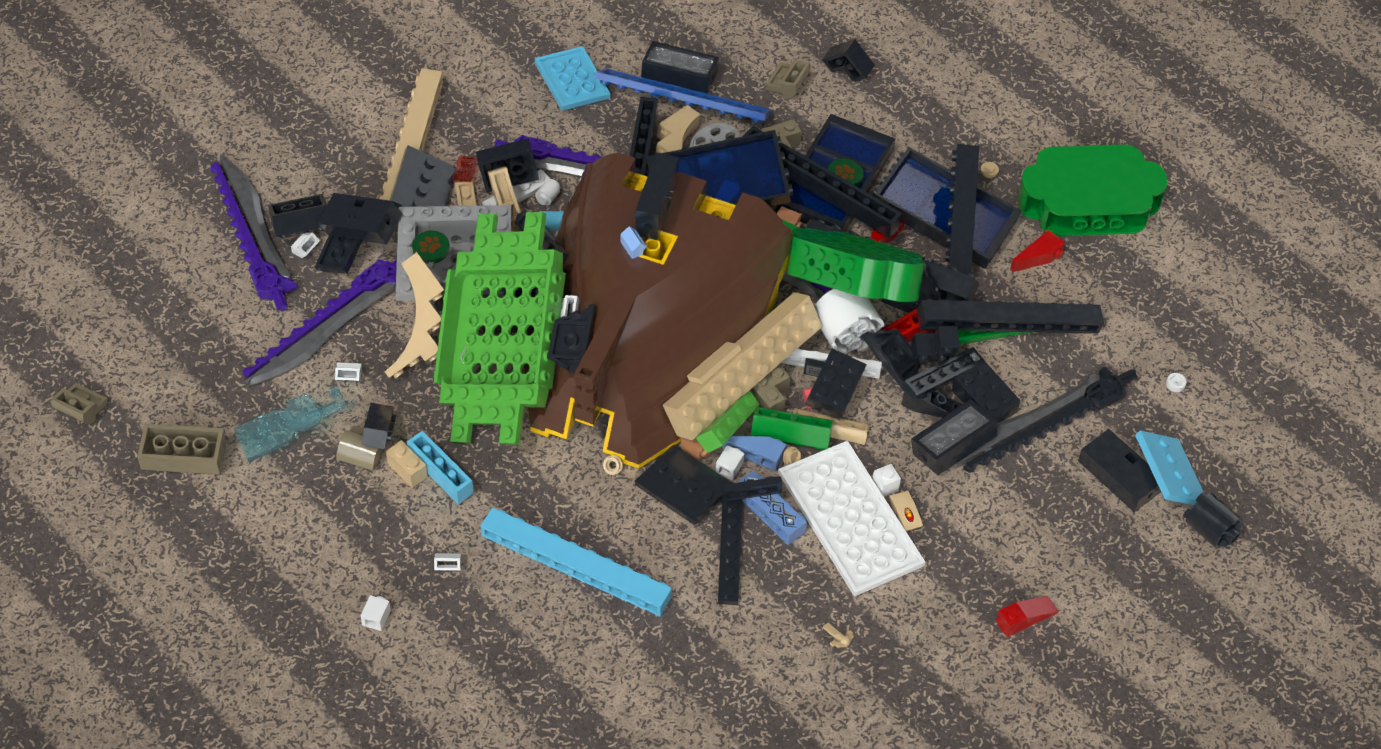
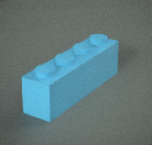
(442, 468)

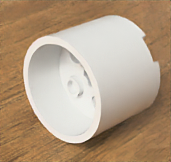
(846, 319)

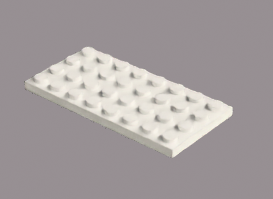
(851, 518)

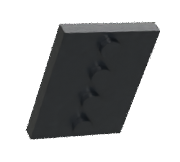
(422, 180)
(683, 484)

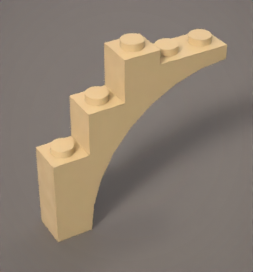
(676, 129)
(504, 193)
(421, 343)

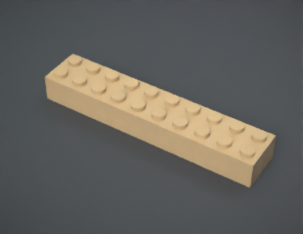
(761, 351)

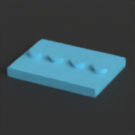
(571, 78)
(1170, 467)

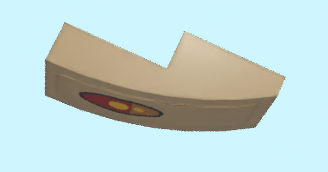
(906, 510)

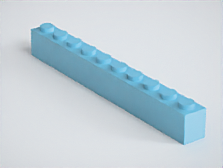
(576, 561)

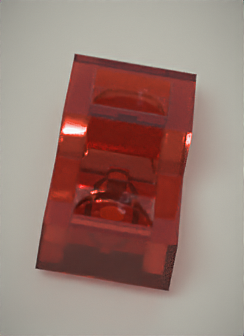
(465, 168)

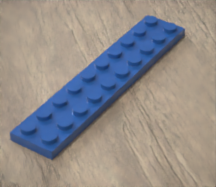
(689, 96)

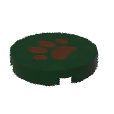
(847, 170)
(431, 246)

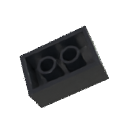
(515, 156)
(297, 215)
(835, 384)
(987, 391)

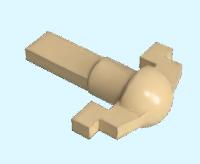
(844, 641)

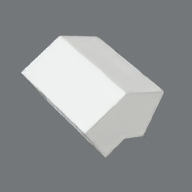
(304, 244)
(574, 303)
(348, 371)
(447, 557)

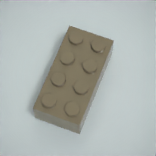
(182, 449)

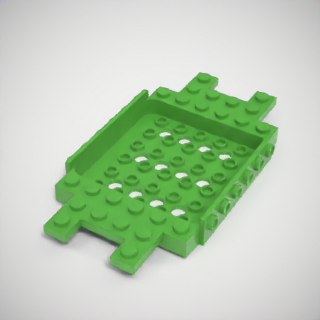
(496, 263)

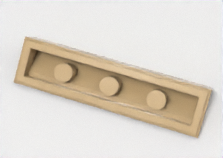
(842, 429)

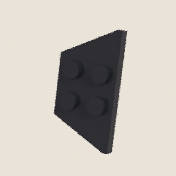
(927, 291)
(572, 337)
(893, 352)

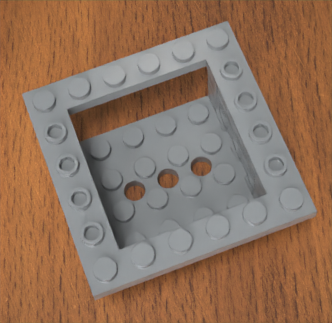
(458, 225)

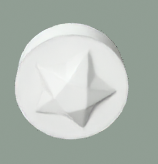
(1176, 382)

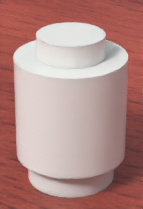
(548, 192)

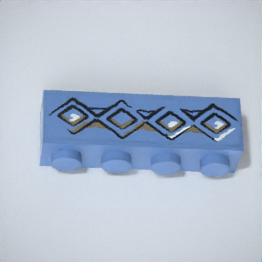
(776, 513)

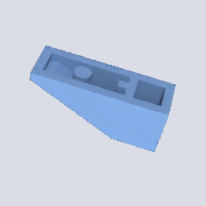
(759, 449)

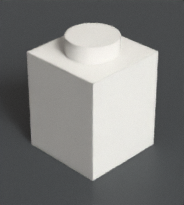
(730, 462)
(886, 480)
(375, 612)

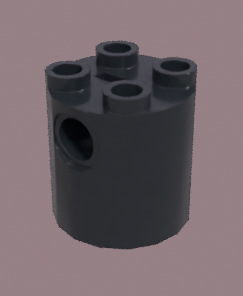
(1214, 520)

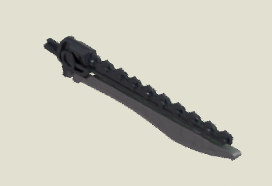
(1102, 392)

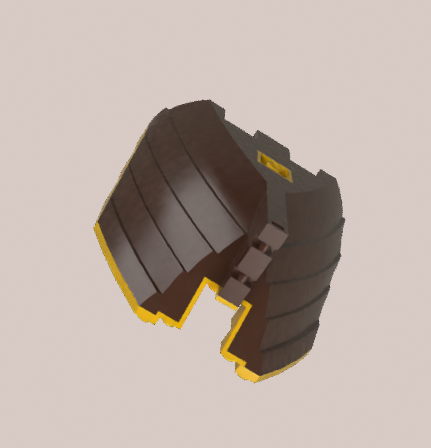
(658, 311)

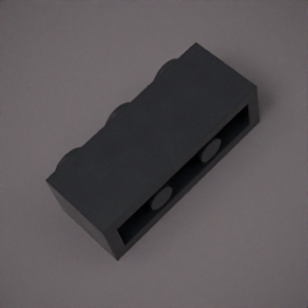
(378, 426)

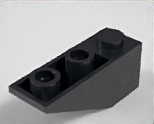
(931, 403)

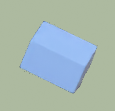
(632, 242)

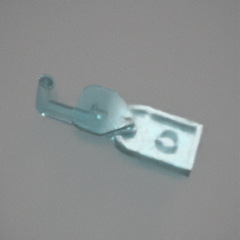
(280, 427)

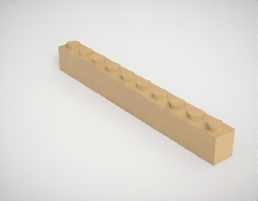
(416, 122)

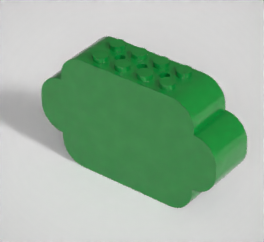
(1091, 190)
(855, 265)

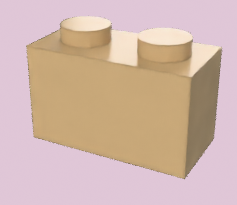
(406, 464)

